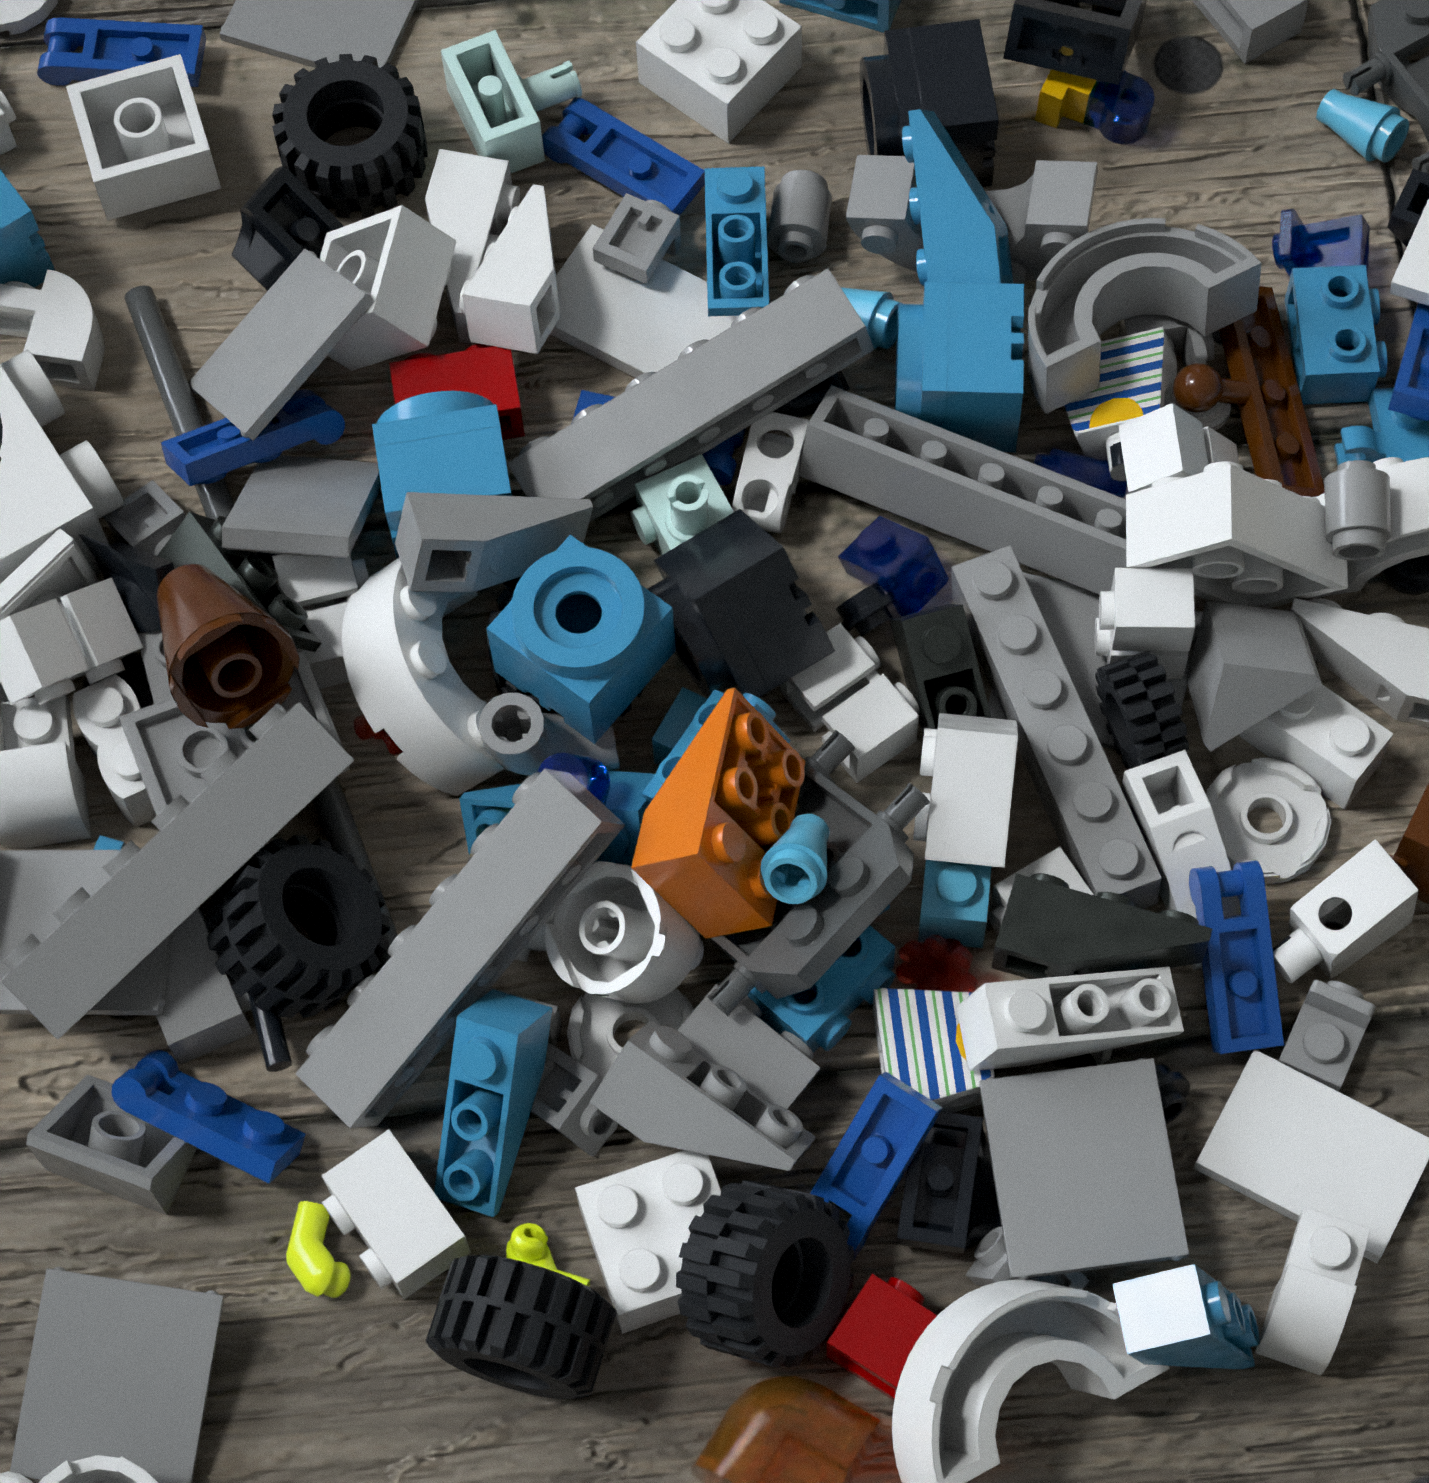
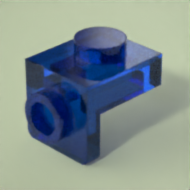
(1320, 243)
(898, 561)

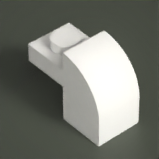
(58, 328)
(1314, 1291)

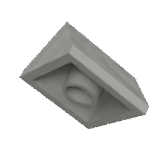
(1246, 668)
(110, 1149)

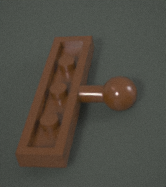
(1266, 397)

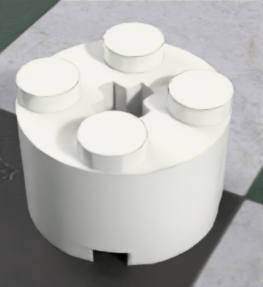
(620, 937)

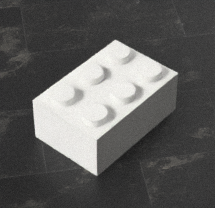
(1237, 533)

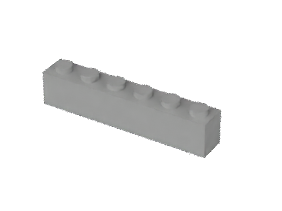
(699, 397)
(966, 489)
(1053, 729)
(176, 869)
(458, 947)

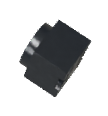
(936, 71)
(738, 609)

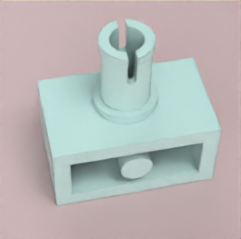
(501, 105)
(678, 504)

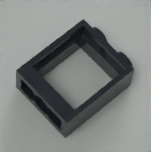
(1099, 37)

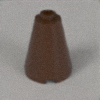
(221, 650)

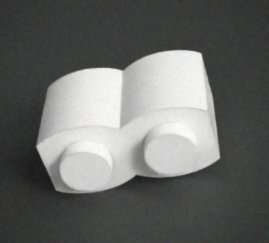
(98, 714)

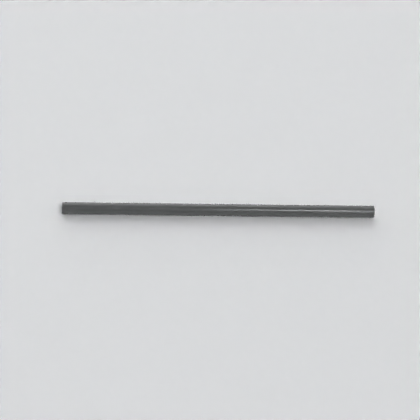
(216, 502)

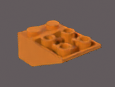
(719, 819)

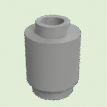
(800, 216)
(1357, 510)

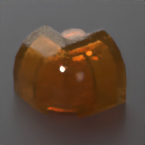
(788, 1434)

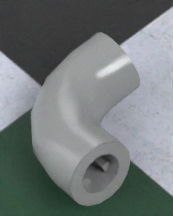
(523, 736)

